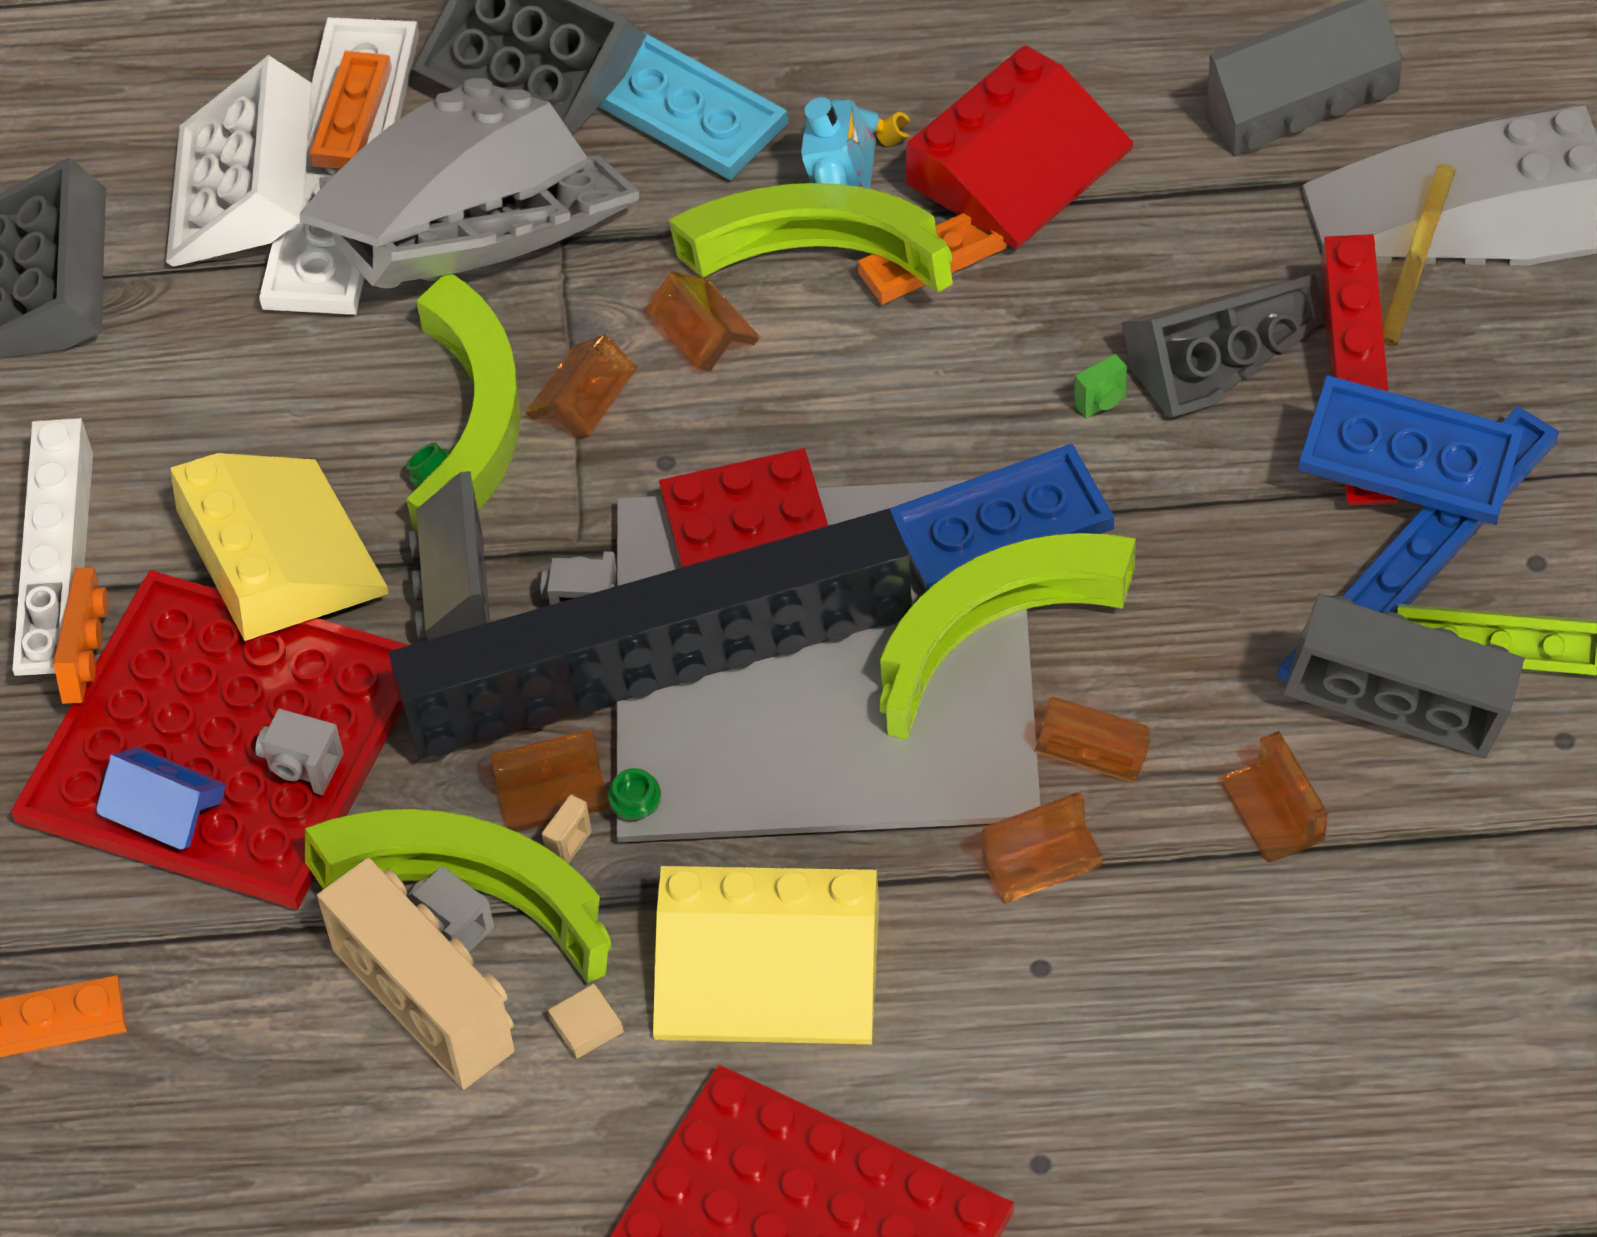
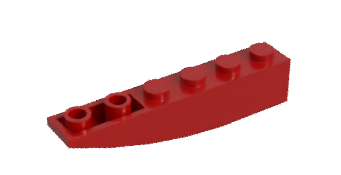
(1354, 325)

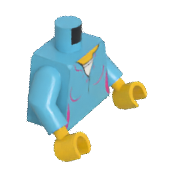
(841, 141)

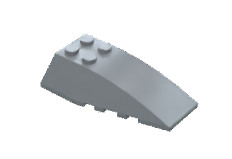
(445, 159)
(1516, 193)
(495, 234)

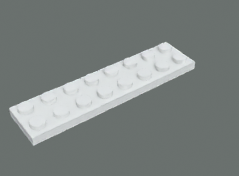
(304, 264)

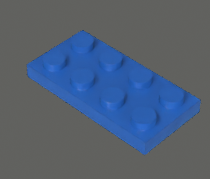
(1411, 449)
(998, 509)

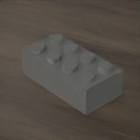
(1404, 675)

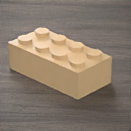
(418, 972)

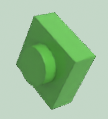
(1100, 386)

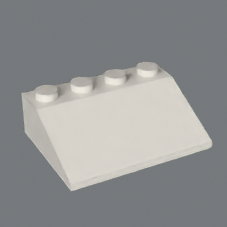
(241, 166)

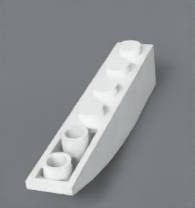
(51, 538)

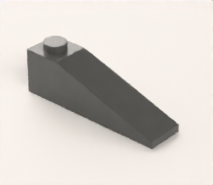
(1207, 347)

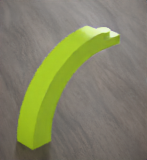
(809, 217)
(473, 334)
(990, 587)
(482, 856)

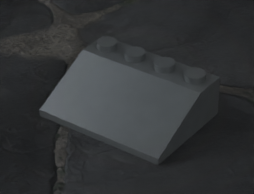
(551, 48)
(51, 261)

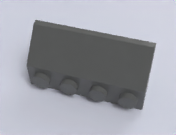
(1302, 74)

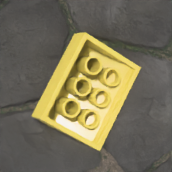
(273, 539)
(766, 955)

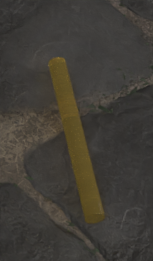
(1417, 254)

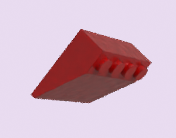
(1015, 148)

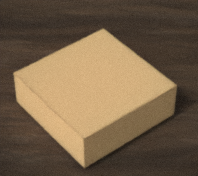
(568, 829)
(585, 1021)

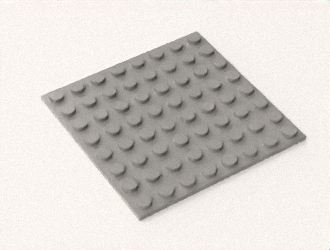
(803, 733)

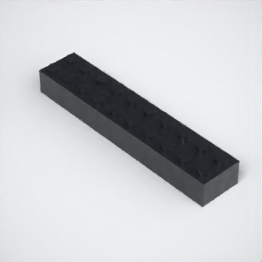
(652, 633)

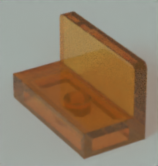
(698, 318)
(584, 386)
(1093, 739)
(542, 775)
(1277, 801)
(1039, 848)

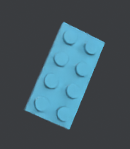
(694, 109)

